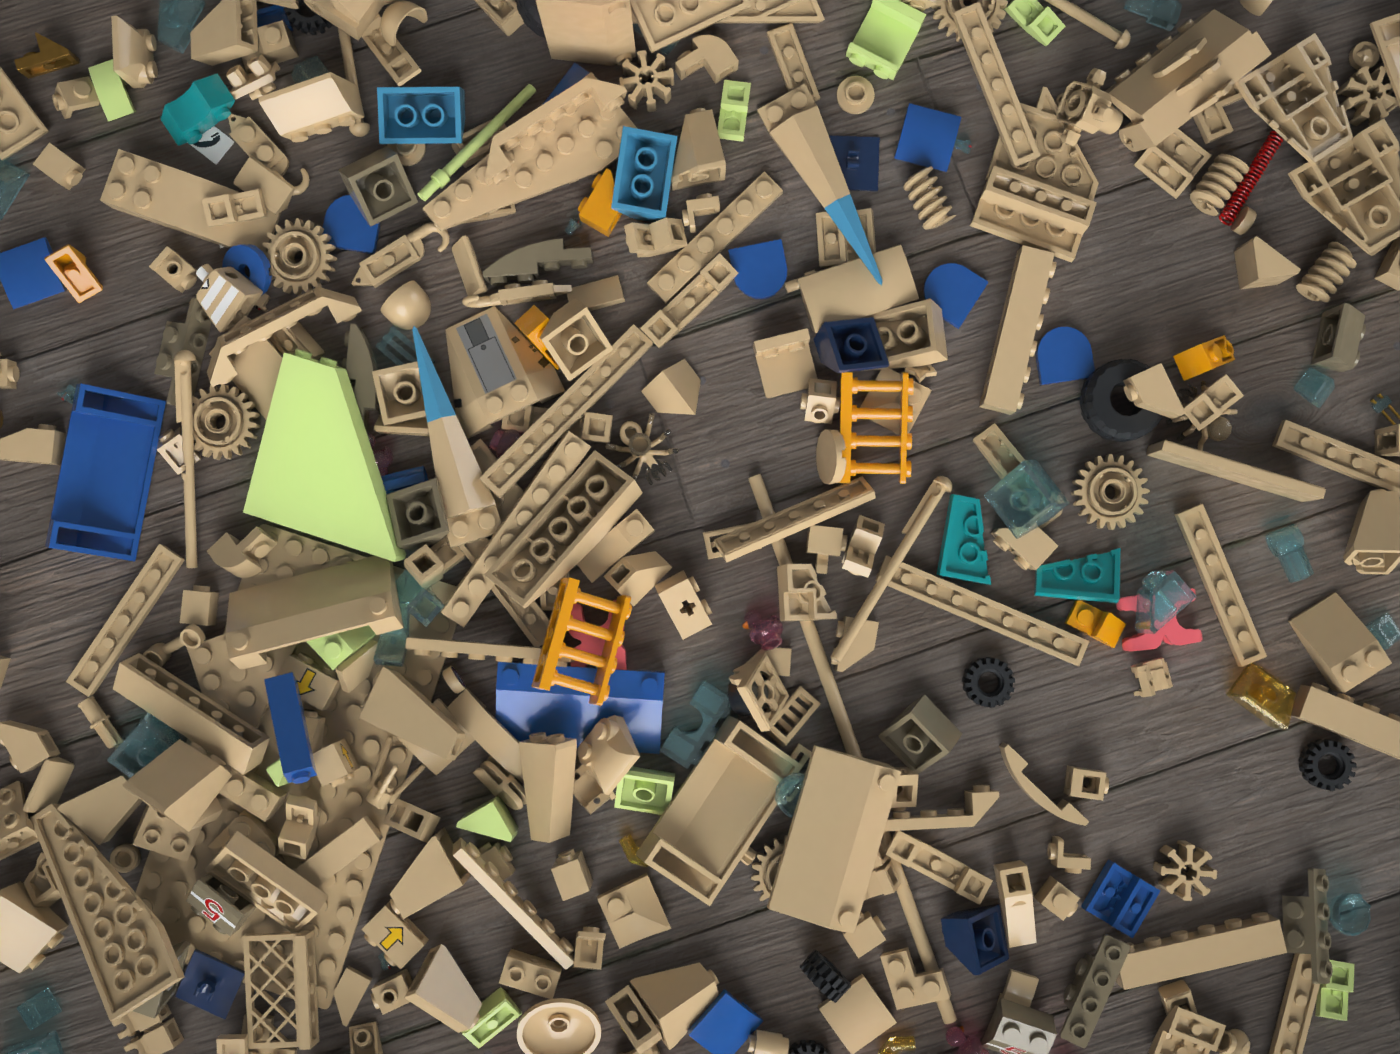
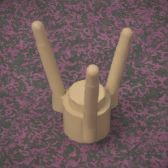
(381, 792)

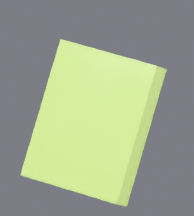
(645, 790)
(490, 820)

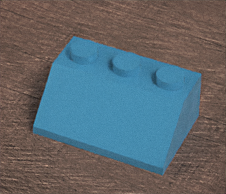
(421, 115)
(643, 174)

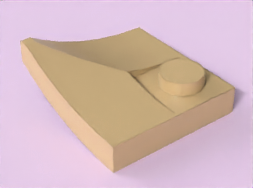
(879, 399)
(633, 911)

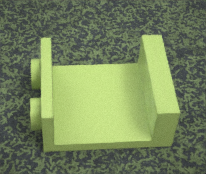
(885, 37)

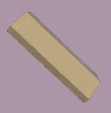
(1032, 213)

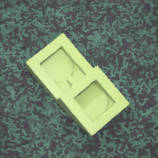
(1035, 20)
(111, 91)
(733, 110)
(1333, 997)

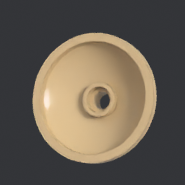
(559, 1028)

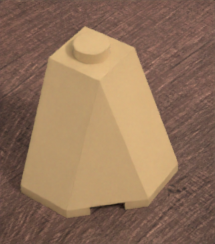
(699, 152)
(1375, 534)
(676, 998)

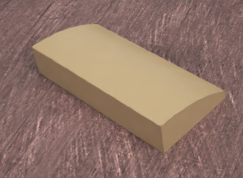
(852, 291)
(257, 371)
(266, 882)

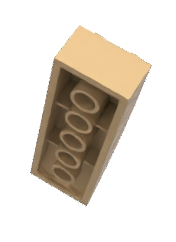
(175, 201)
(565, 529)

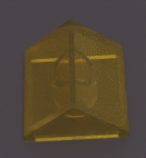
(1263, 696)

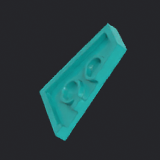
(962, 543)
(1081, 579)

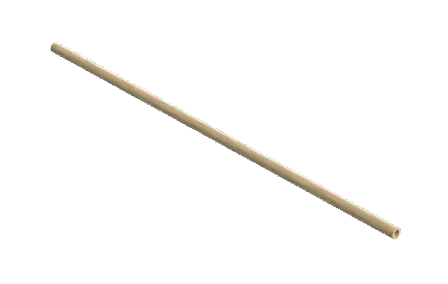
(852, 747)

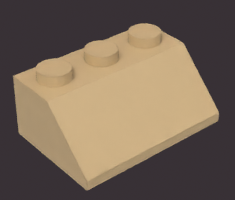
(313, 106)

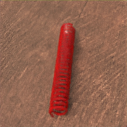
(1255, 163)

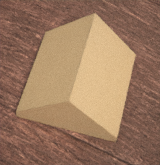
(1261, 265)
(399, 393)

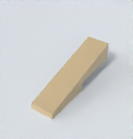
(1001, 454)
(339, 852)

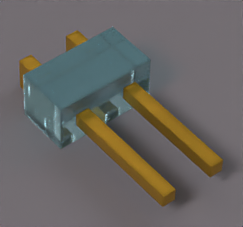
(1381, 404)

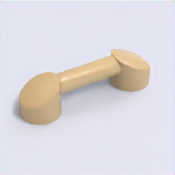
(190, 637)

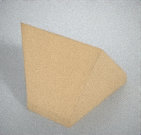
(674, 390)

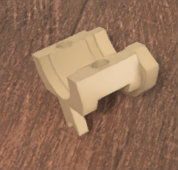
(1152, 676)
(587, 790)

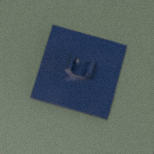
(858, 161)
(210, 984)

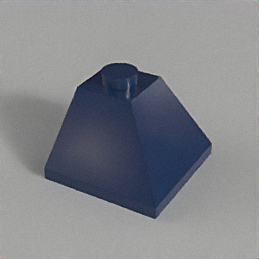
(850, 345)
(976, 937)

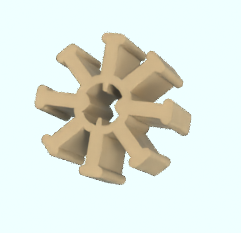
(657, 87)
(1368, 96)
(1191, 860)

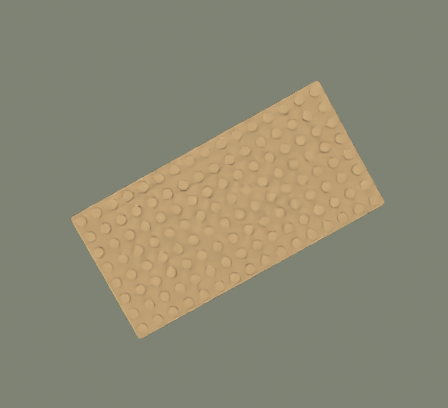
(169, 881)

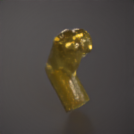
(630, 849)
(896, 1044)

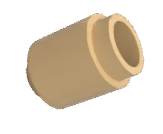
(767, 1043)

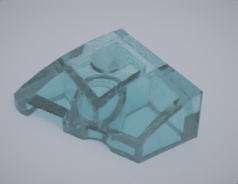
(177, 21)

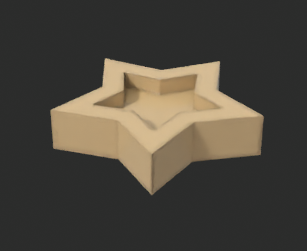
(921, 371)

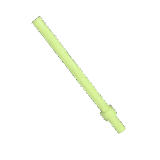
(441, 178)

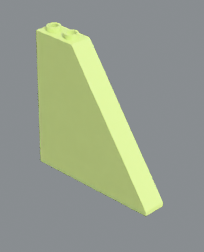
(318, 461)

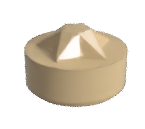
(1364, 55)

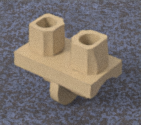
(256, 83)

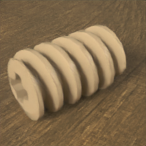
(1215, 182)
(928, 199)
(1326, 273)

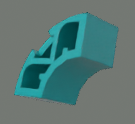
(197, 110)

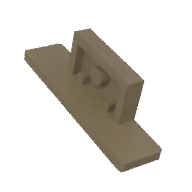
(181, 336)
(1307, 925)
(1091, 989)

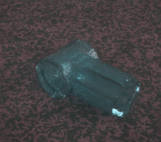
(1287, 546)

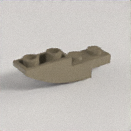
(526, 262)
(359, 366)

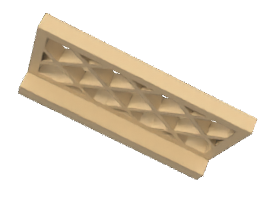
(304, 996)

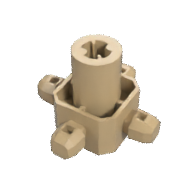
(1087, 108)

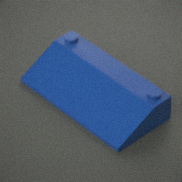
(105, 473)
(566, 711)

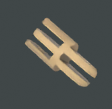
(501, 783)

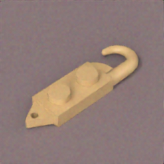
(259, 145)
(397, 256)
(516, 294)

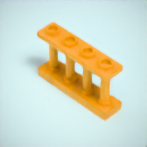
(850, 413)
(555, 648)

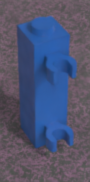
(290, 728)

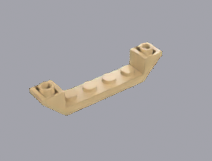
(604, 94)
(221, 367)
(976, 805)

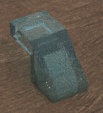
(422, 601)
(392, 645)

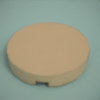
(829, 456)

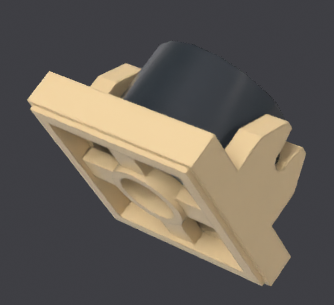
(754, 695)

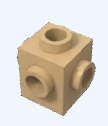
(820, 401)

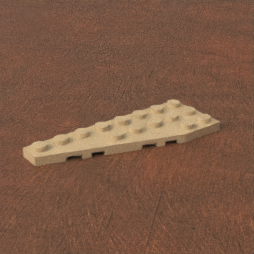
(559, 154)
(114, 927)

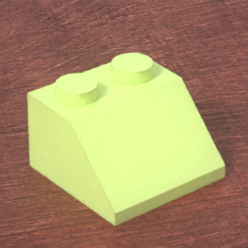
(340, 646)

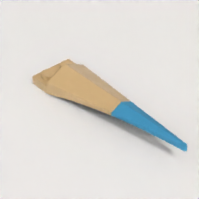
(803, 138)
(466, 499)

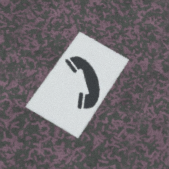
(213, 144)

